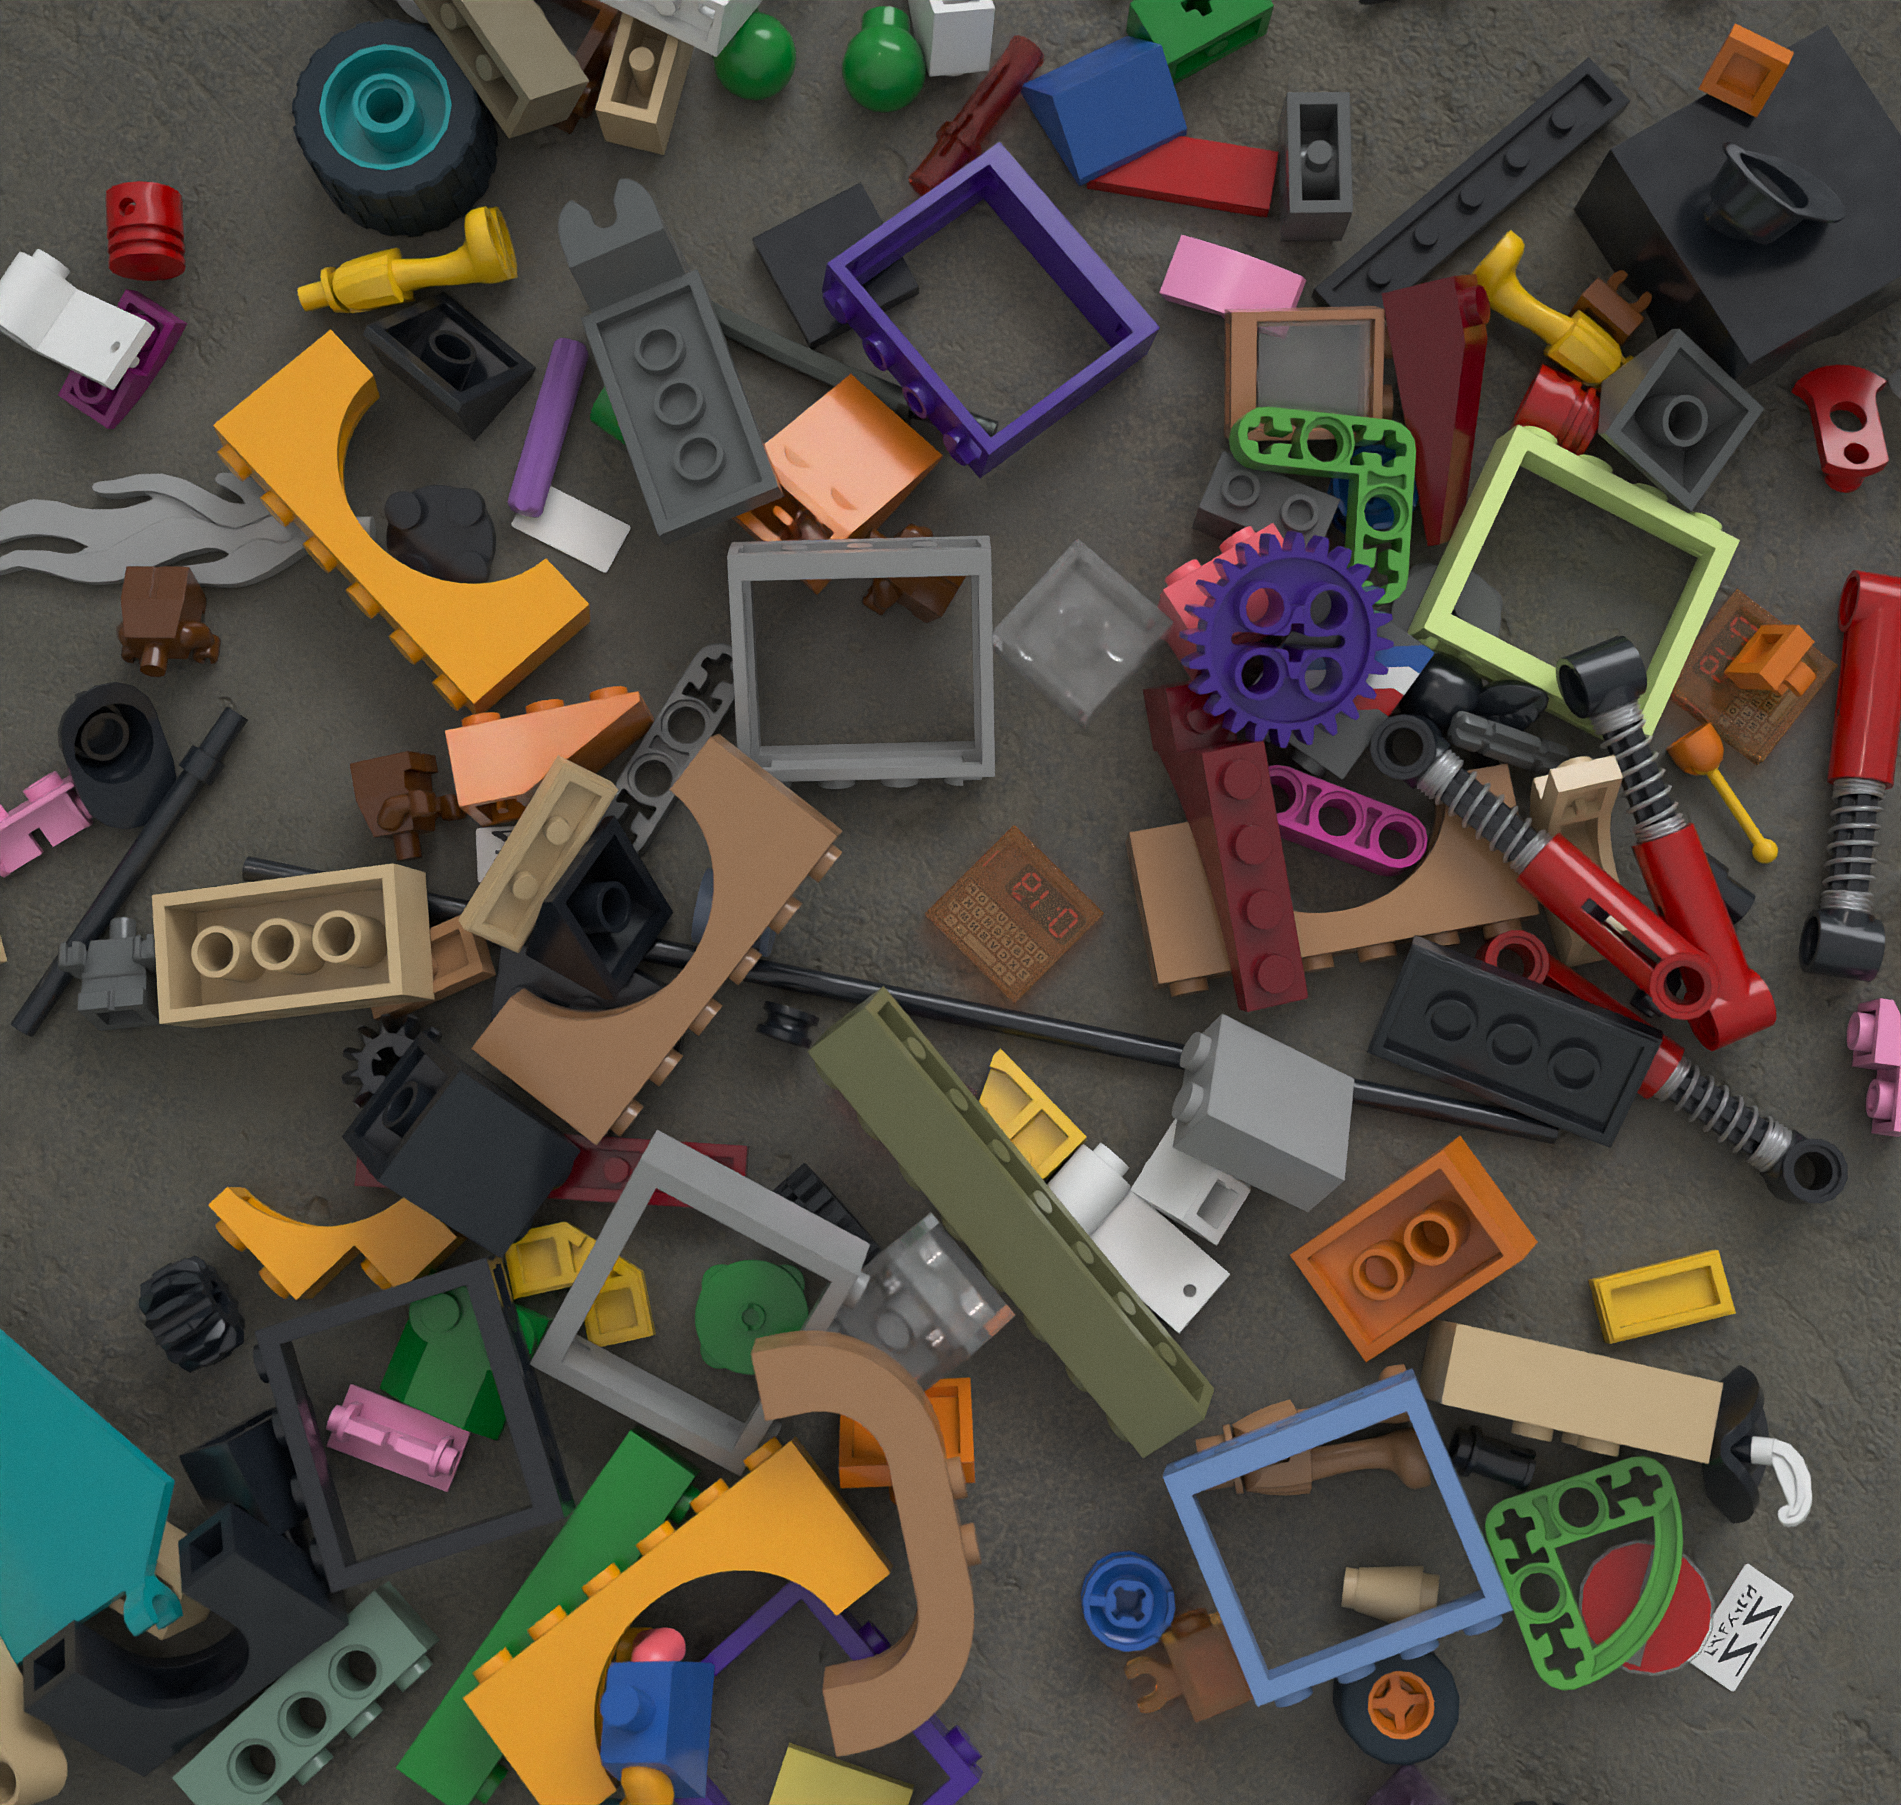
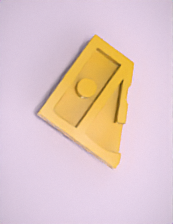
(1029, 1117)

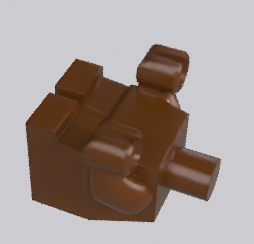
(923, 596)
(163, 619)
(400, 801)

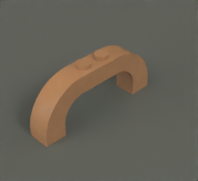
(902, 1687)

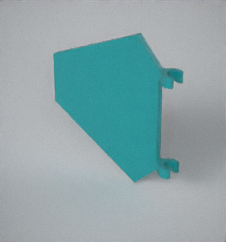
(75, 1512)

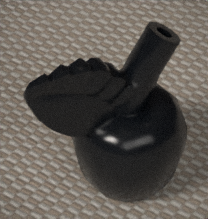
(1453, 686)

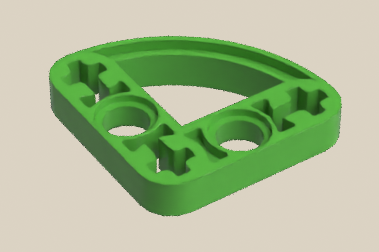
(1553, 1531)

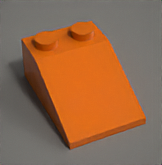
(1414, 1249)

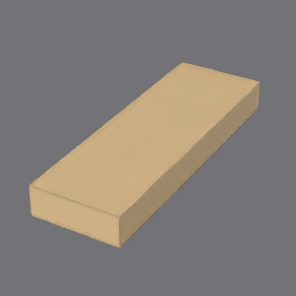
(537, 853)

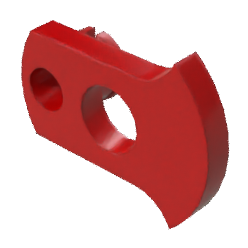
(1843, 454)

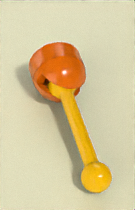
(1701, 754)

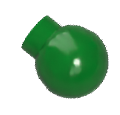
(757, 59)
(884, 62)

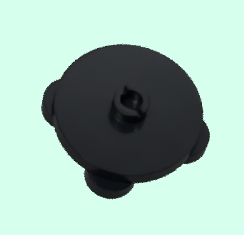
(442, 533)

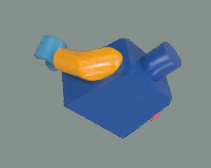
(656, 1719)

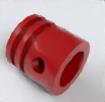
(147, 236)
(1560, 408)

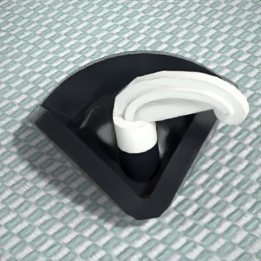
(1744, 1449)

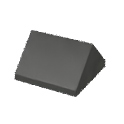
(1676, 416)

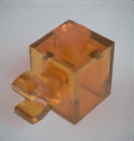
(1200, 1668)

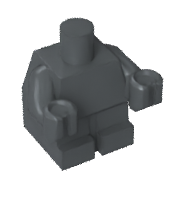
(115, 977)

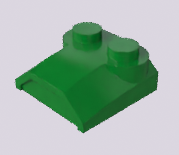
(445, 1366)

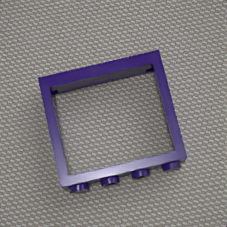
(1056, 248)
(948, 1748)

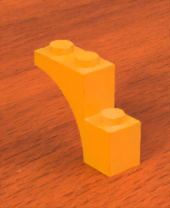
(305, 1257)

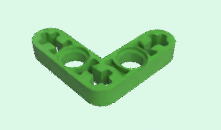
(1366, 477)

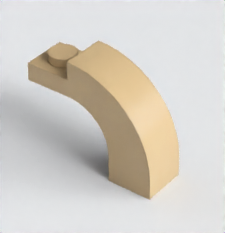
(1579, 805)

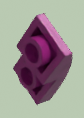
(109, 405)

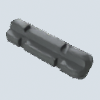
(1505, 743)

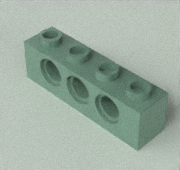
(380, 1626)

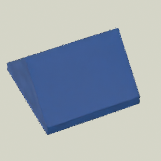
(1108, 107)

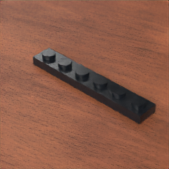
(1478, 190)

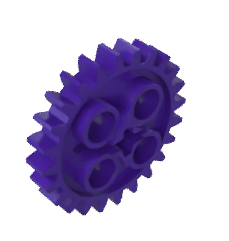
(1292, 581)

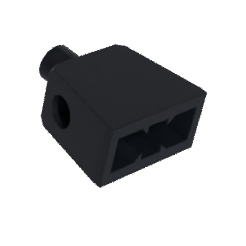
(252, 1473)

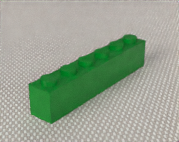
(626, 1503)

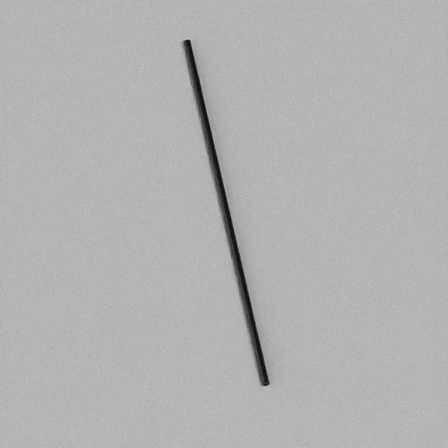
(1017, 1023)

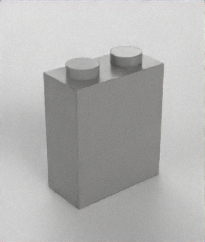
(1263, 1113)

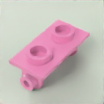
(52, 808)
(397, 1437)

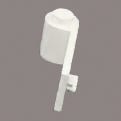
(66, 323)
(1136, 1238)

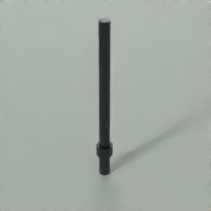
(199, 767)

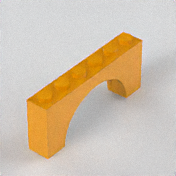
(295, 447)
(772, 1521)

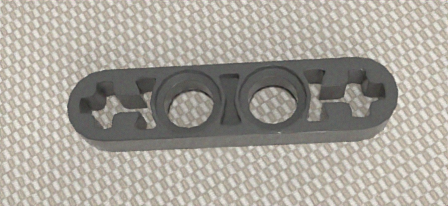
(662, 748)

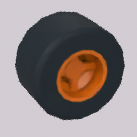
(1409, 1720)

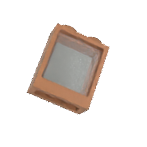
(1306, 362)

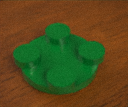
(745, 1304)

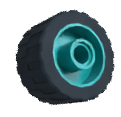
(394, 128)

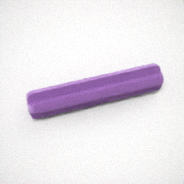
(548, 427)

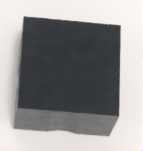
(1743, 298)

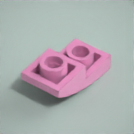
(1223, 279)
(1876, 1043)

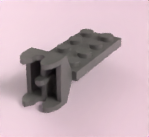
(666, 368)

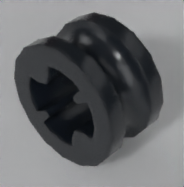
(787, 1024)

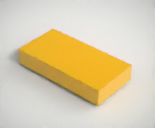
(1661, 1296)

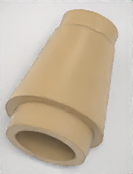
(1390, 1591)

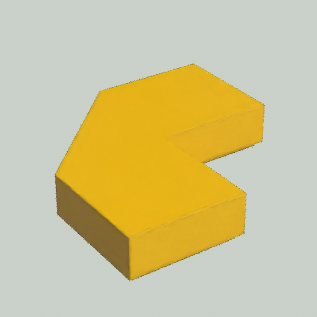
(551, 1260)

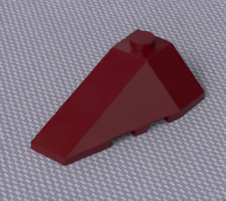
(1439, 368)

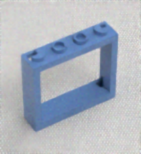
(1291, 1436)

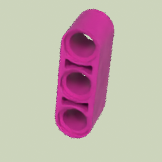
(1365, 821)

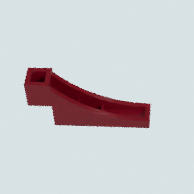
(1237, 834)

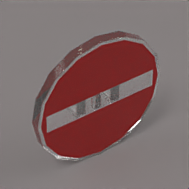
(1615, 1587)

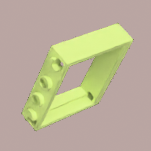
(1594, 482)

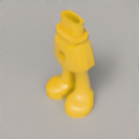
(390, 279)
(1571, 342)

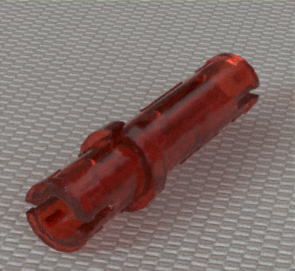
(962, 138)

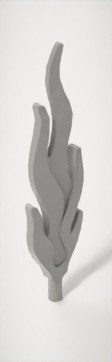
(159, 532)

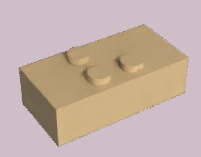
(293, 946)
(1573, 1391)

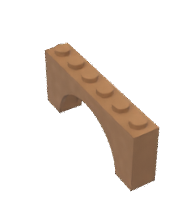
(1449, 892)
(598, 1061)

